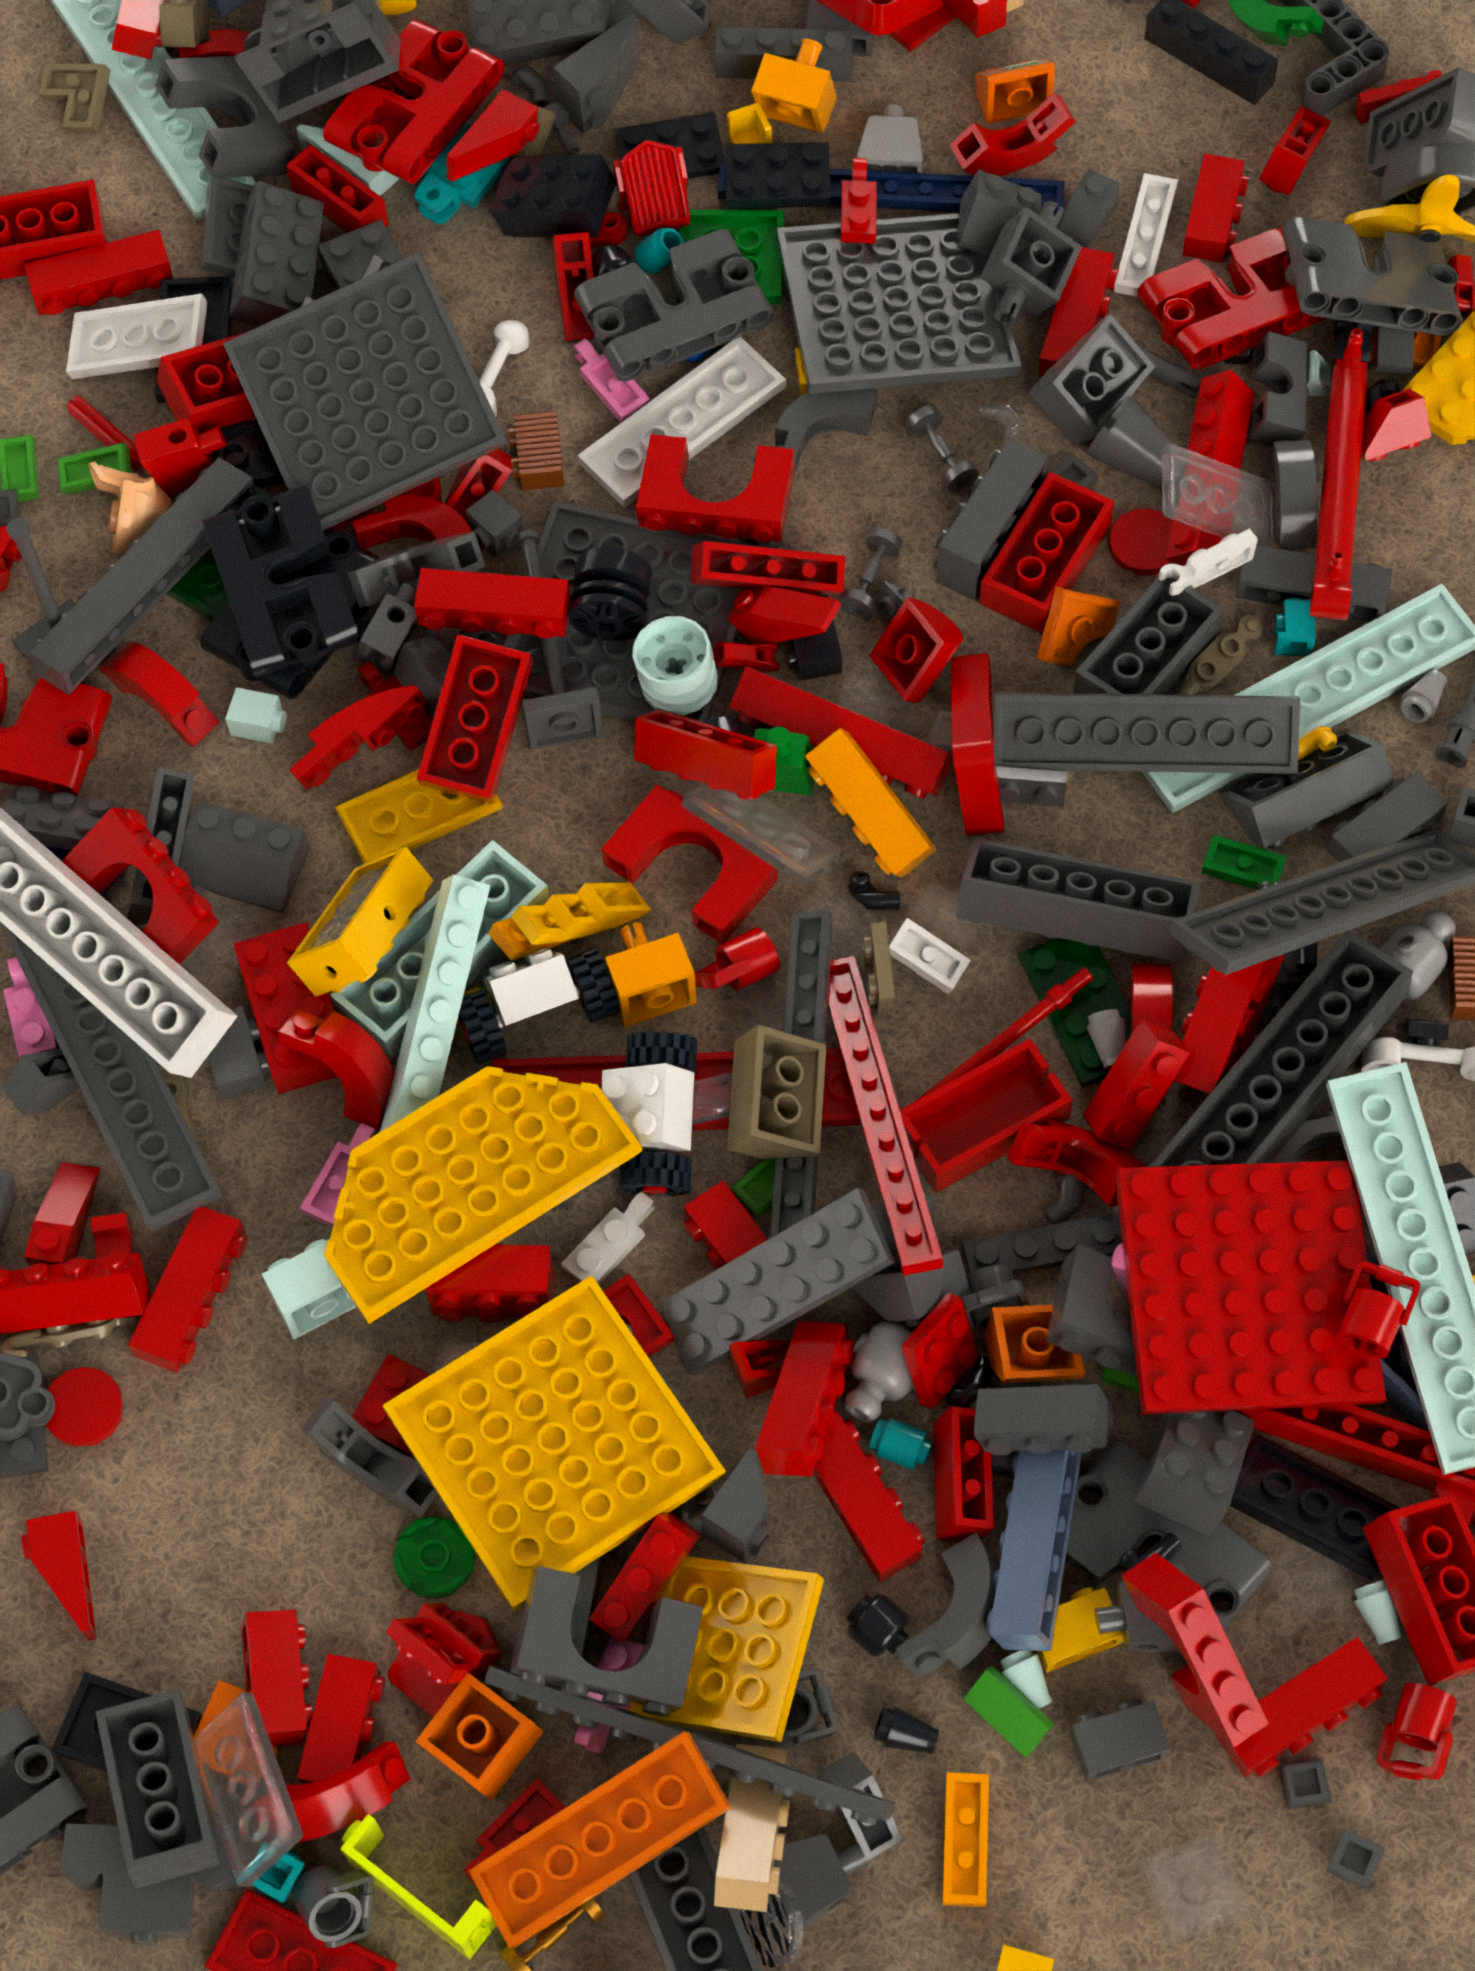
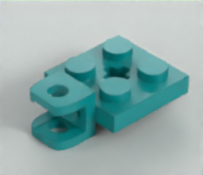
(440, 194)

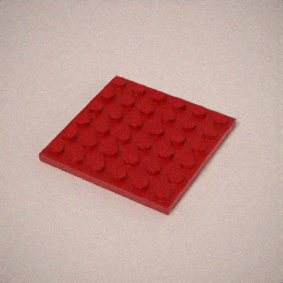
(1244, 1285)

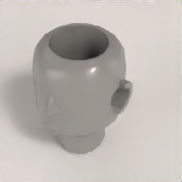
(1422, 949)
(879, 1371)

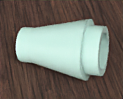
(1378, 1611)
(1026, 1674)

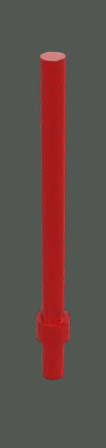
(1057, 998)

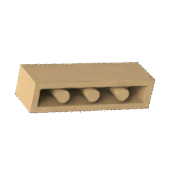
(751, 1840)

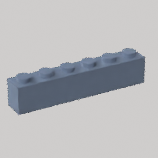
(1034, 1550)

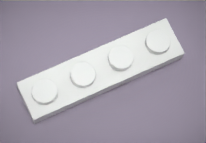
(1146, 233)

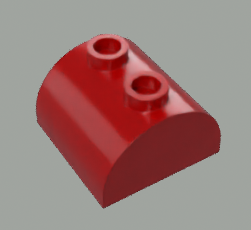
(916, 648)

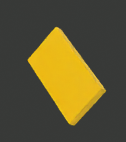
(406, 815)

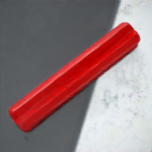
(101, 427)

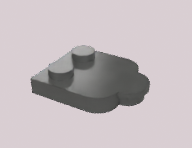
(22, 1397)

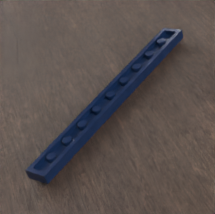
(921, 190)

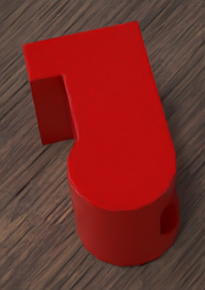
(112, 1234)

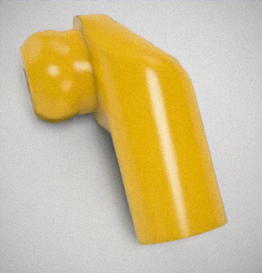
(1319, 737)

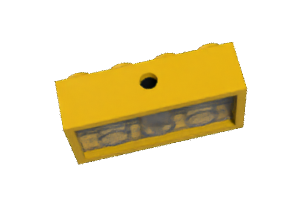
(361, 922)

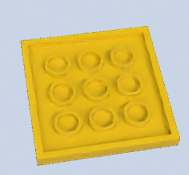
(745, 1645)

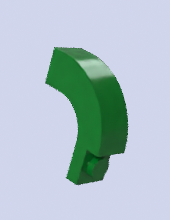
(1276, 22)

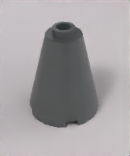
(1131, 443)

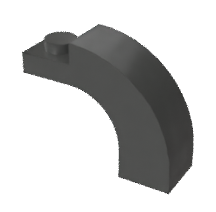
(822, 413)
(1295, 493)
(391, 571)
(368, 1459)
(963, 1627)

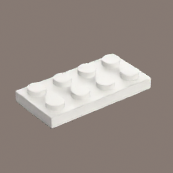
(134, 335)

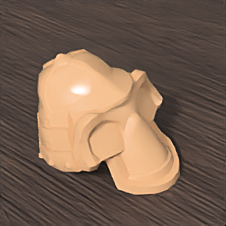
(136, 504)

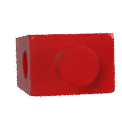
(177, 453)

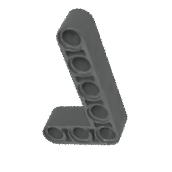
(1359, 53)

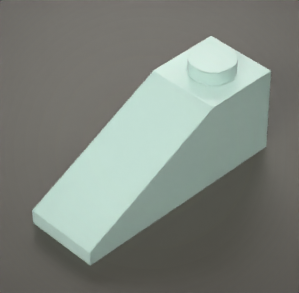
(376, 181)

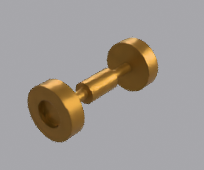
(551, 1936)

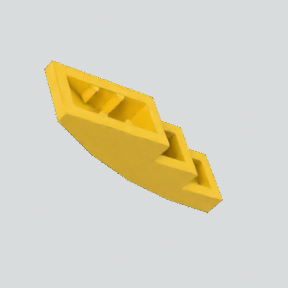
(581, 914)

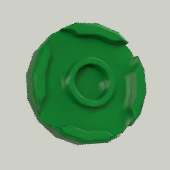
(443, 1566)

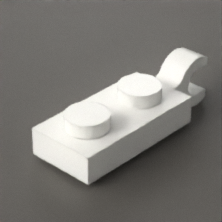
(1211, 563)
(609, 1241)

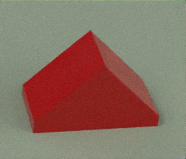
(758, 1364)

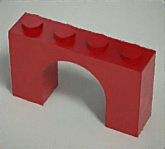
(753, 514)
(663, 823)
(120, 840)
(1213, 1679)

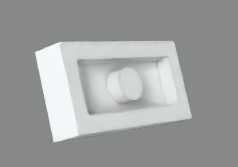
(928, 956)

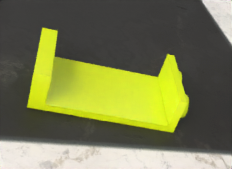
(465, 1936)

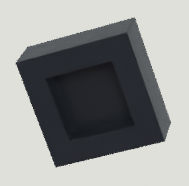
(1426, 1031)

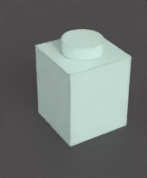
(255, 715)

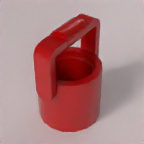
(740, 962)
(1373, 1315)
(1423, 1723)

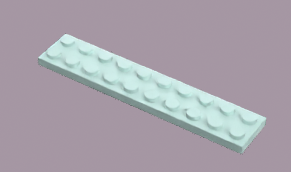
(170, 134)
(1349, 676)
(1418, 1236)

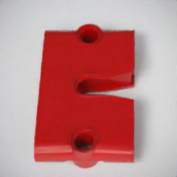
(408, 134)
(1212, 322)
(39, 744)

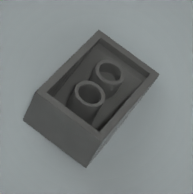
(597, 74)
(1092, 381)

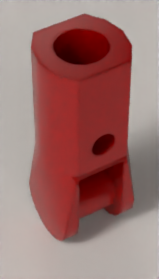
(1465, 285)
(743, 654)

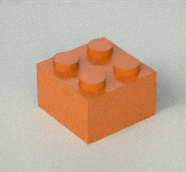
(479, 1736)

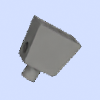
(892, 142)

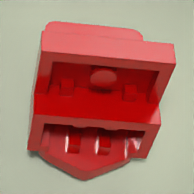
(653, 187)
(438, 1653)

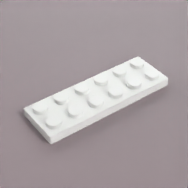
(695, 407)

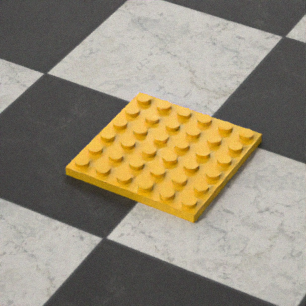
(553, 1440)

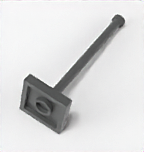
(20, 531)
(562, 715)

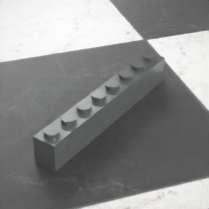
(138, 579)

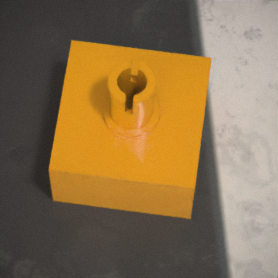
(796, 89)
(650, 976)

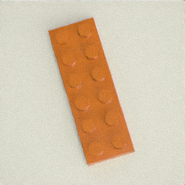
(599, 1839)

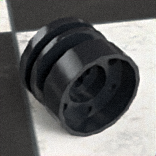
(610, 594)

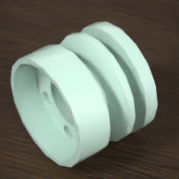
(675, 665)

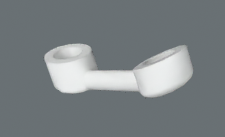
(509, 338)
(1389, 1051)

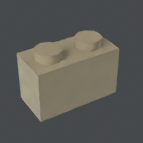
(183, 22)

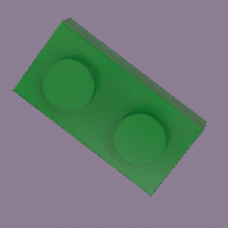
(1242, 863)

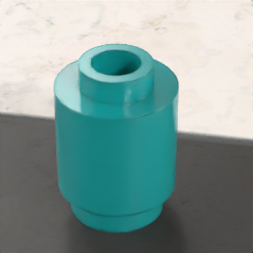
(653, 252)
(900, 1443)

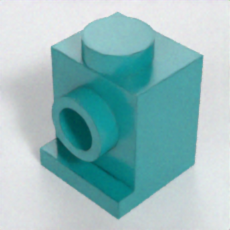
(1294, 629)
(282, 1876)

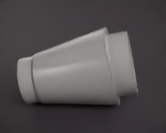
(1423, 697)
(1107, 1034)

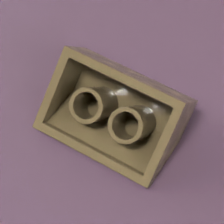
(776, 1095)

